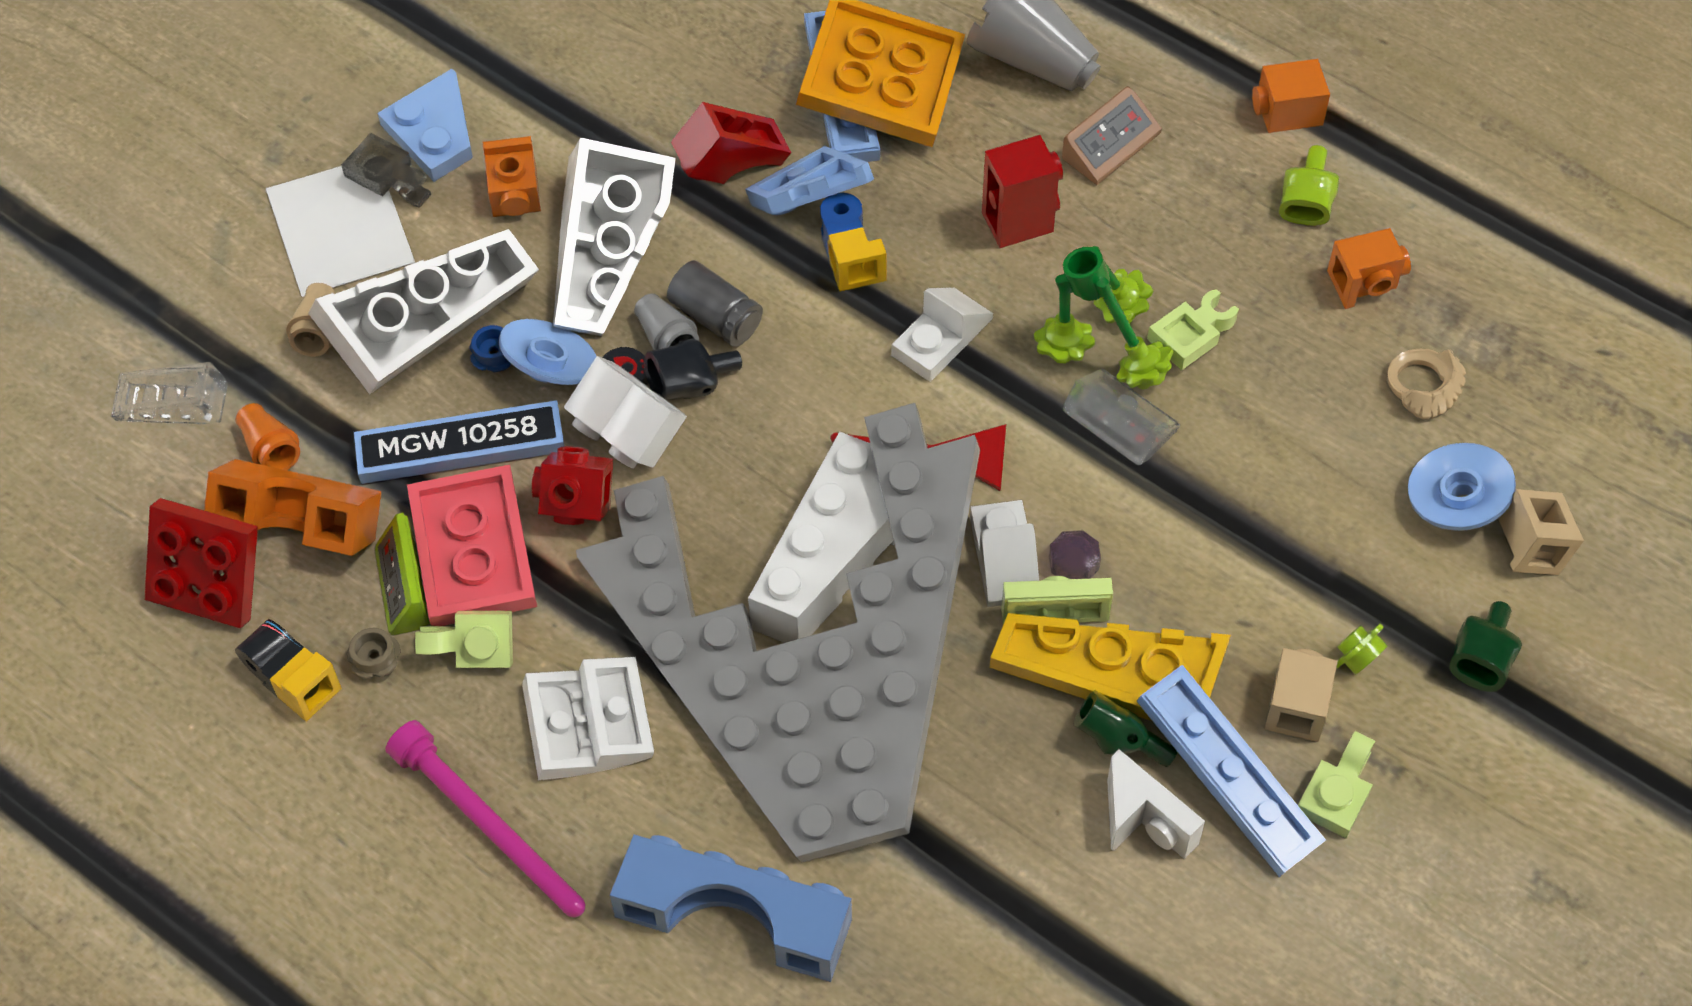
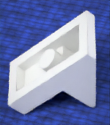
(940, 332)
(1003, 547)
(1139, 799)

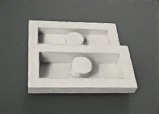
(587, 718)

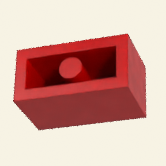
(1021, 190)

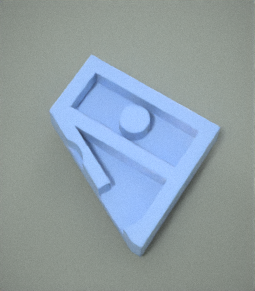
(808, 180)

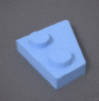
(431, 126)

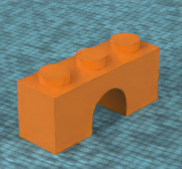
(327, 511)

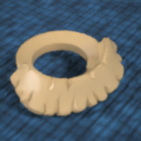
(1425, 403)

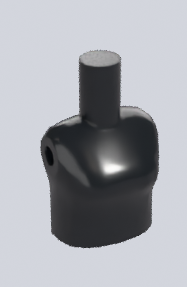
(687, 369)

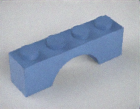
(667, 883)

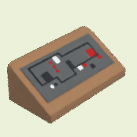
(1110, 136)

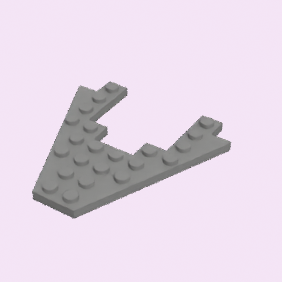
(832, 721)

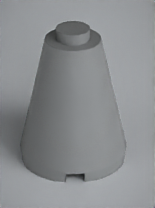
(1036, 40)

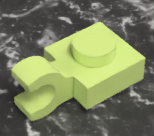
(478, 639)
(1338, 792)

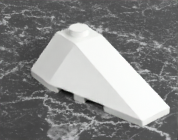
(607, 220)

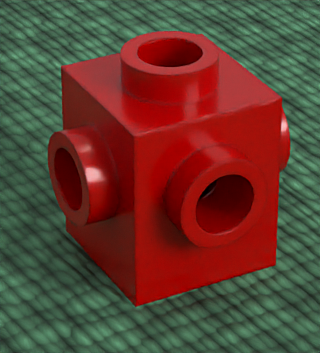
(573, 486)

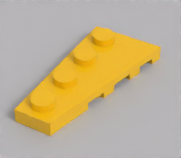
(1102, 659)

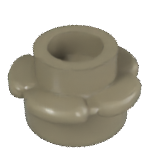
(368, 642)

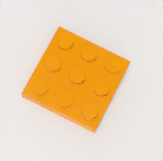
(881, 70)

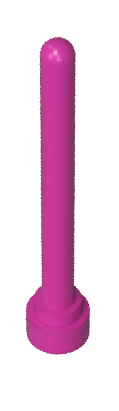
(414, 748)

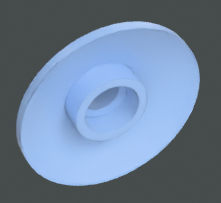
(546, 351)
(1461, 471)

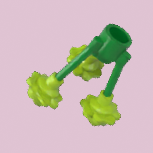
(1120, 299)

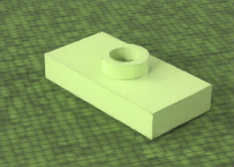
(1059, 598)

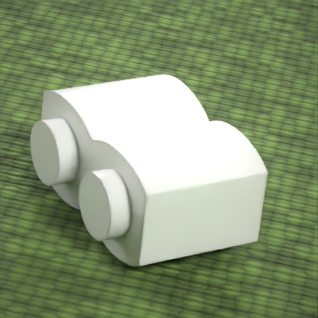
(624, 413)

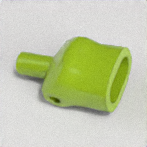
(1309, 190)

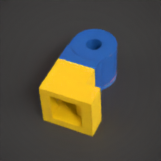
(850, 254)

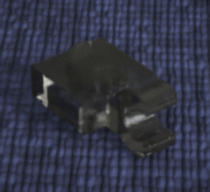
(383, 165)

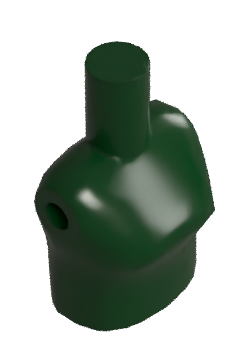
(1485, 649)
(1119, 728)

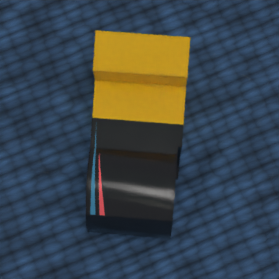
(288, 669)

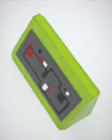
(401, 578)

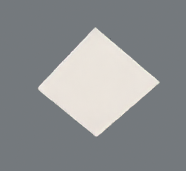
(337, 229)

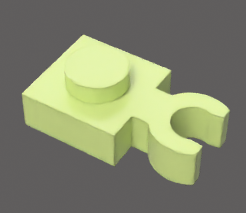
(1192, 331)

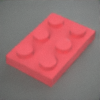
(471, 544)

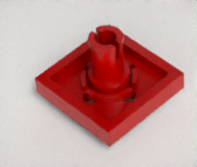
(222, 547)

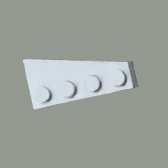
(832, 533)

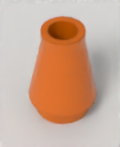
(267, 438)

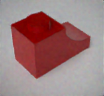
(727, 141)

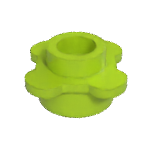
(1361, 648)

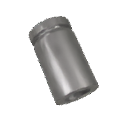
(714, 303)

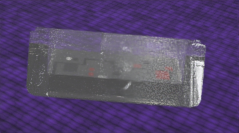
(1119, 416)

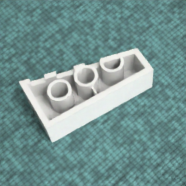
(407, 314)

